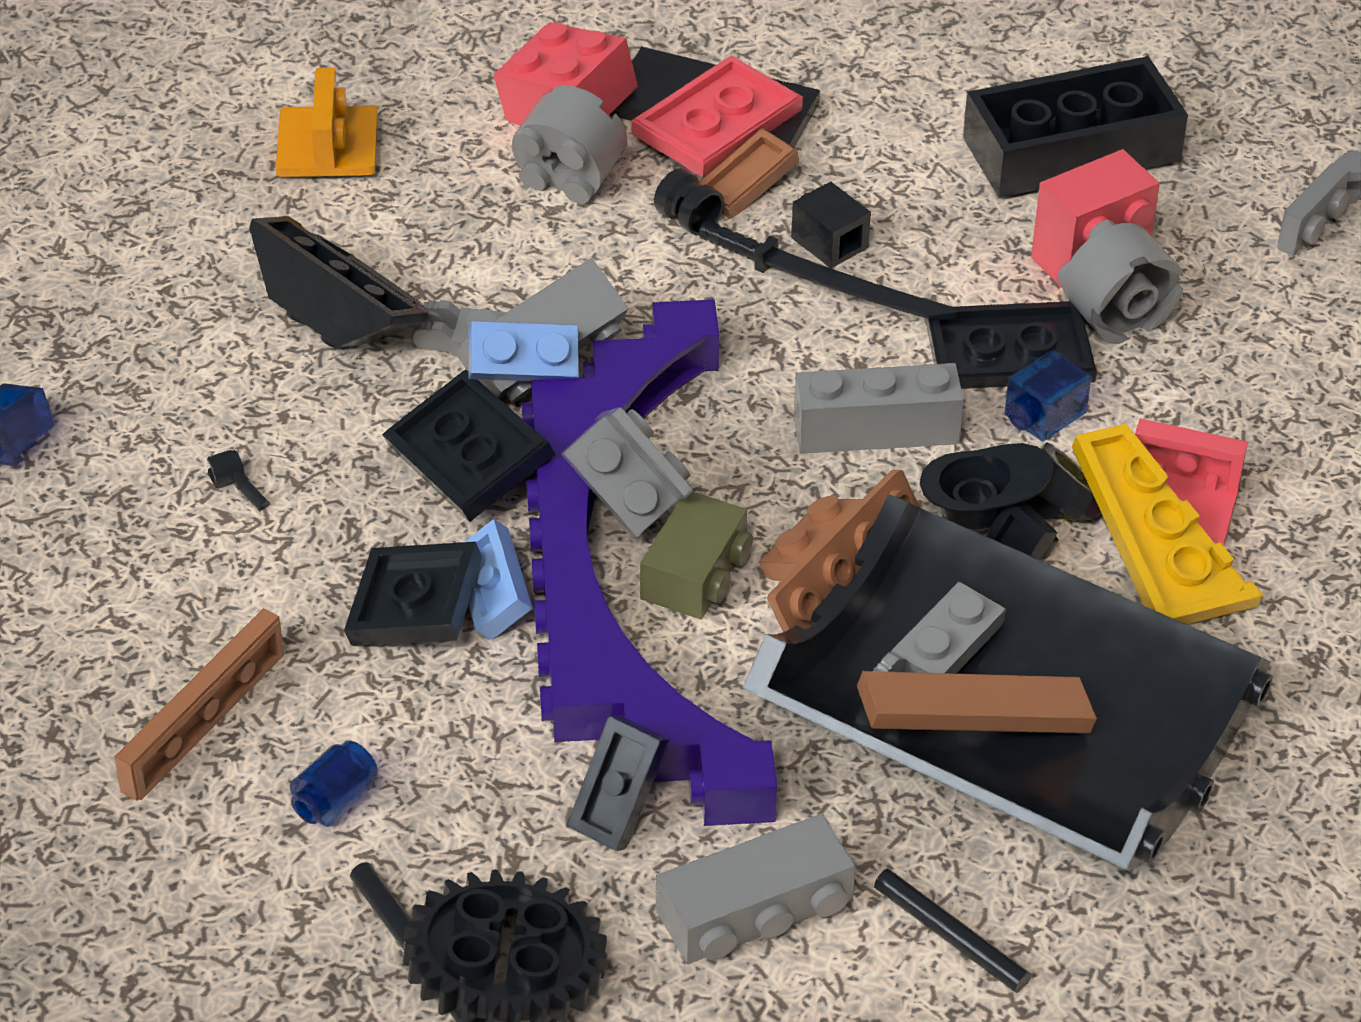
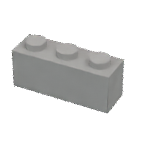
(577, 298)
(878, 408)
(755, 889)

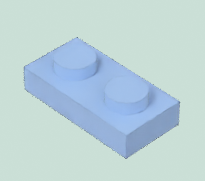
(522, 351)
(499, 588)

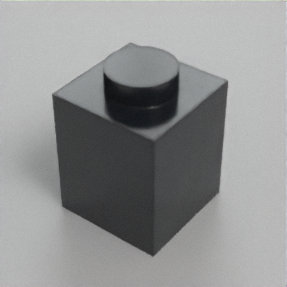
(830, 224)

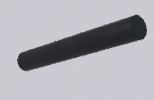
(952, 930)

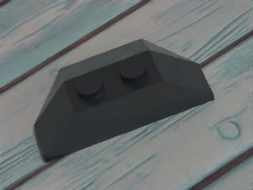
(329, 286)

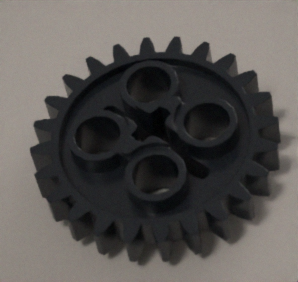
(458, 941)

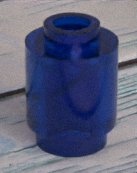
(333, 783)

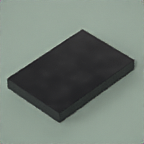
(1002, 339)
(468, 445)

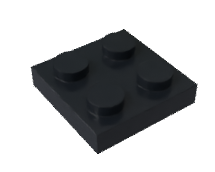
(413, 594)

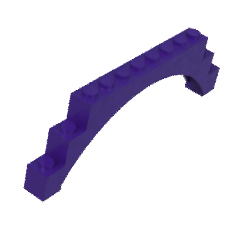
(587, 654)

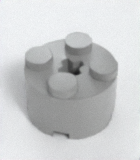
(568, 143)
(1122, 280)

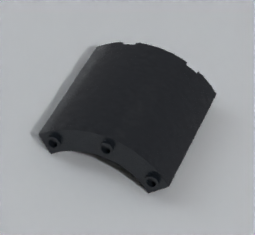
(1156, 685)

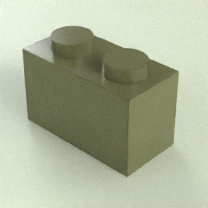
(694, 555)

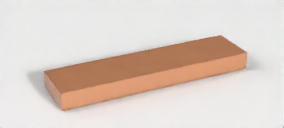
(975, 702)
(199, 706)

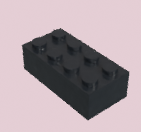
(1071, 118)

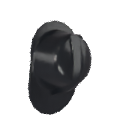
(980, 482)

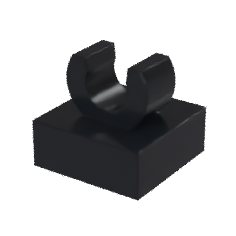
(1024, 531)

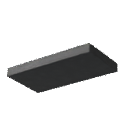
(664, 73)

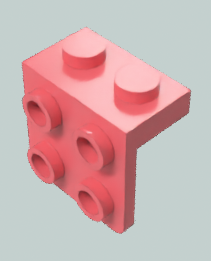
(1199, 469)

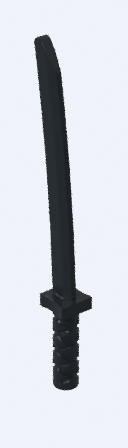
(769, 255)

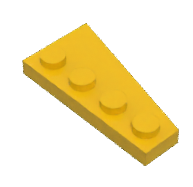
(1158, 534)

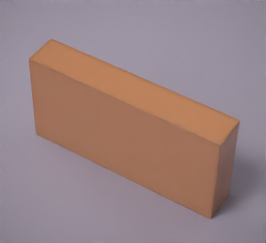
(751, 171)

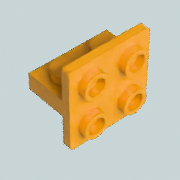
(328, 135)

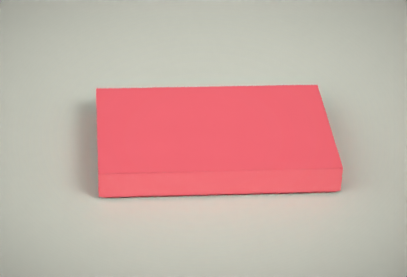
(716, 115)

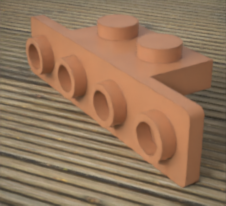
(824, 549)

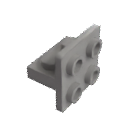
(628, 469)

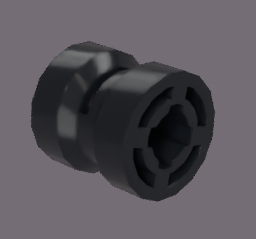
(684, 198)

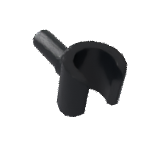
(227, 469)

